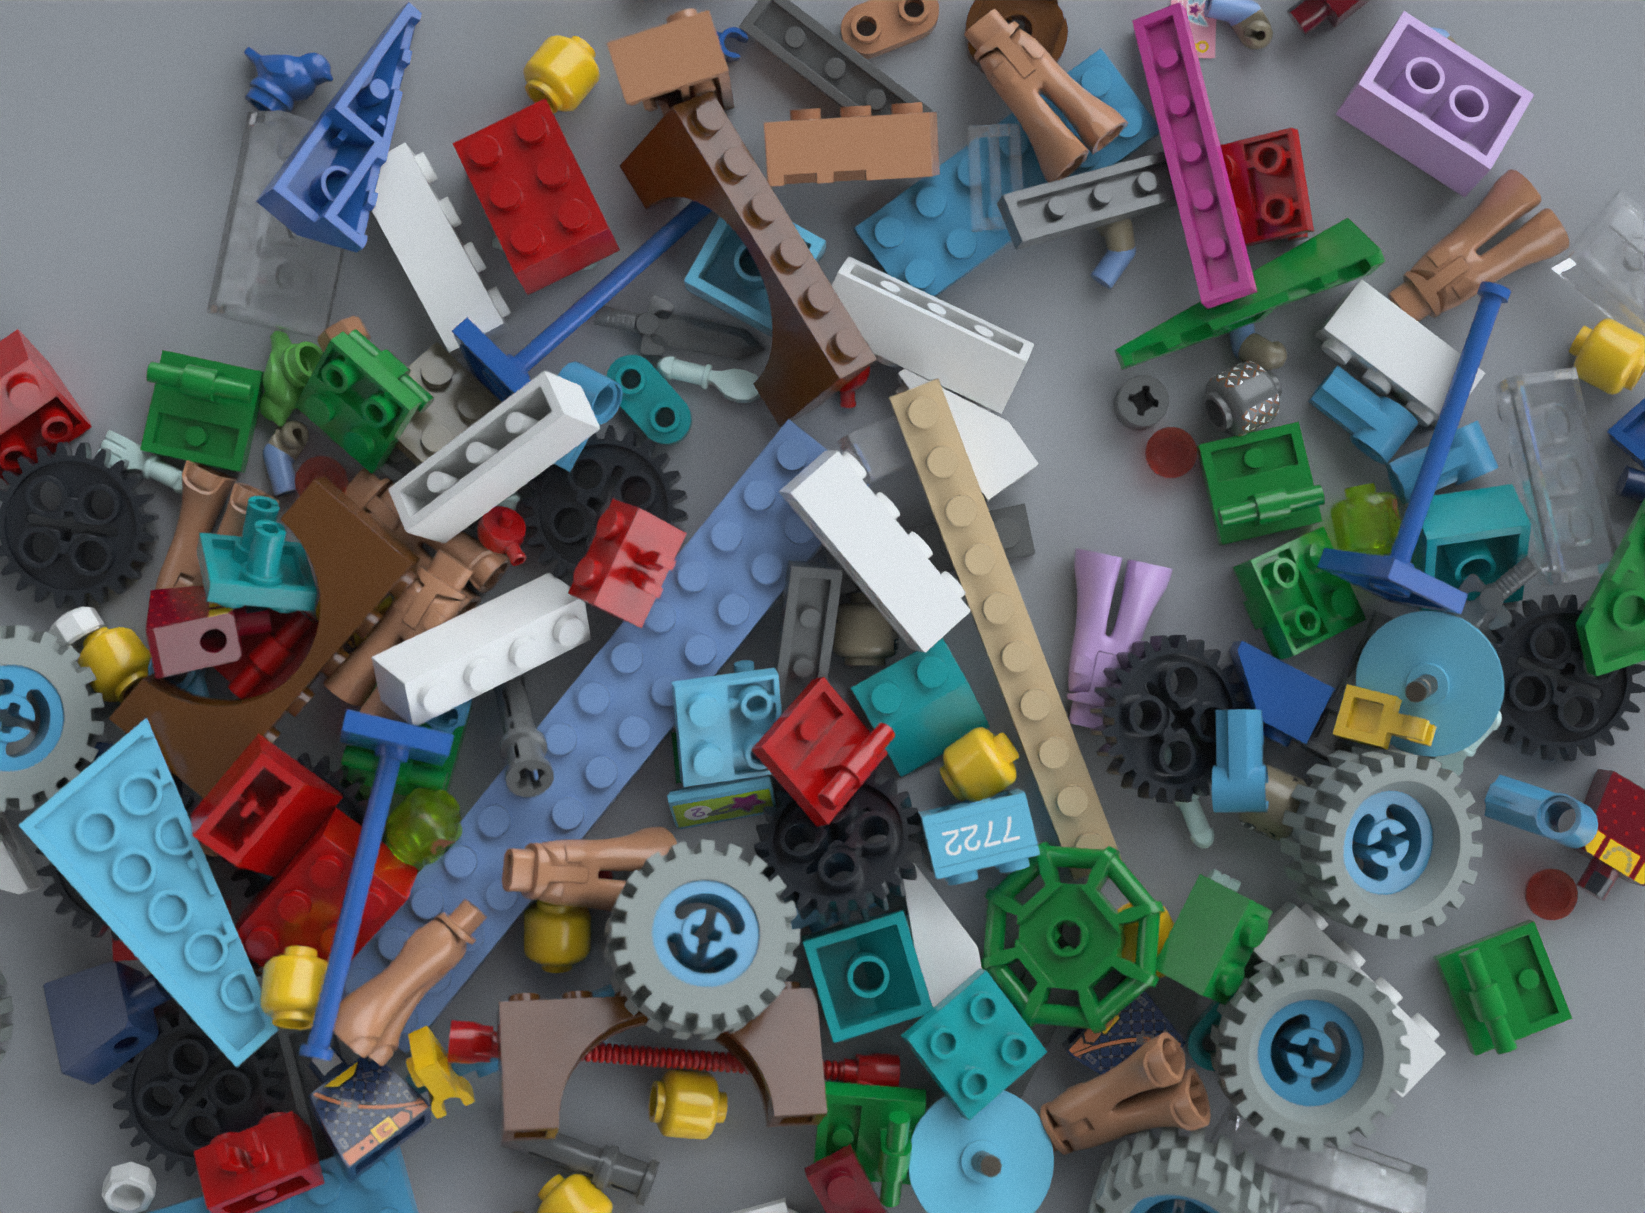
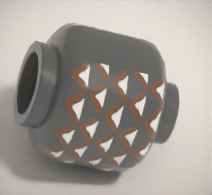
(1241, 398)

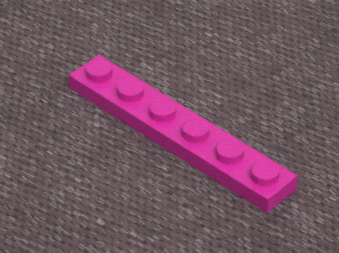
(1194, 156)

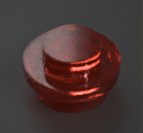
(1171, 452)
(1551, 894)

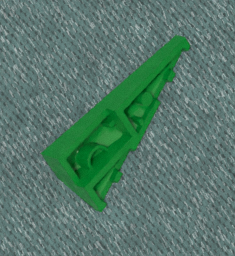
(1316, 265)

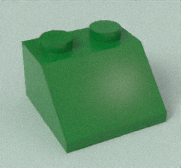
(1213, 940)

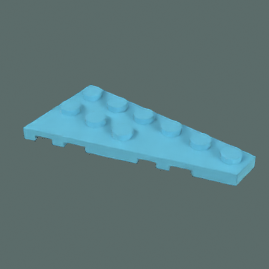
(134, 859)

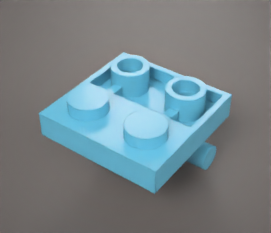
(722, 721)

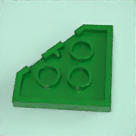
(1614, 616)

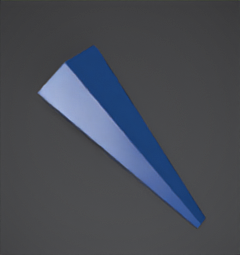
(334, 170)

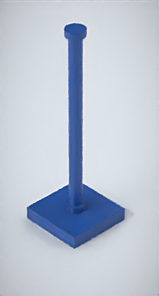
(507, 374)
(1393, 575)
(393, 745)

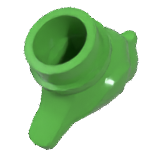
(286, 375)

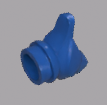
(285, 79)

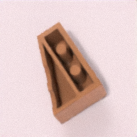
(852, 145)

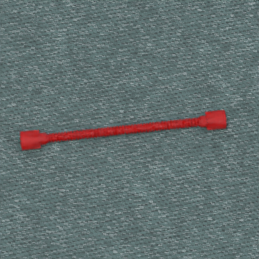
(478, 1043)

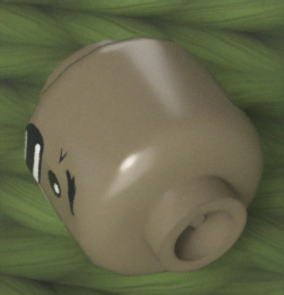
(863, 633)
(1278, 794)

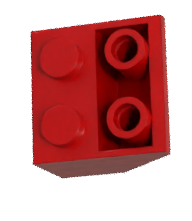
(33, 404)
(263, 809)

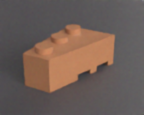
(672, 63)

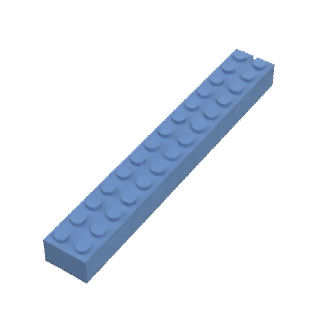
(613, 714)

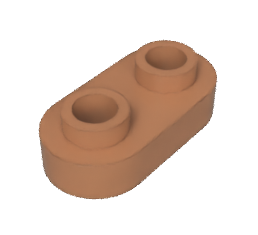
(892, 25)

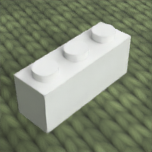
(1391, 351)

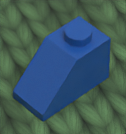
(1287, 696)

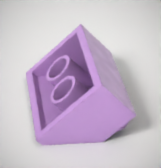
(1435, 104)

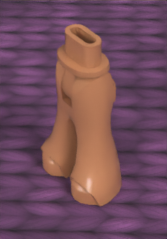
(1021, 73)
(1453, 269)
(202, 501)
(488, 567)
(424, 605)
(569, 869)
(377, 1011)
(1103, 1108)

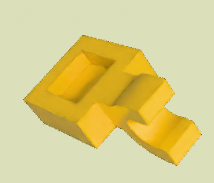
(1375, 716)
(430, 1068)

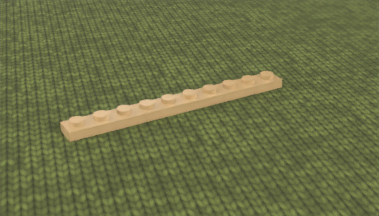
(1001, 618)

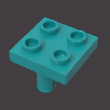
(258, 565)
(974, 1044)

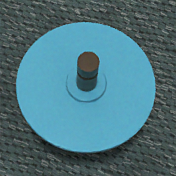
(1440, 673)
(981, 1164)

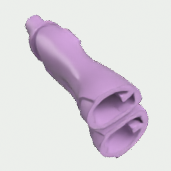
(1091, 647)

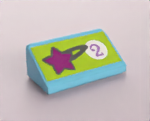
(721, 801)

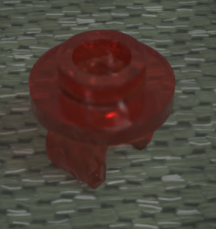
(319, 467)

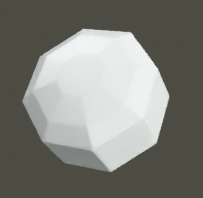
(75, 626)
(129, 1188)

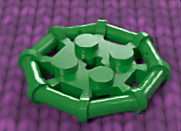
(1100, 937)

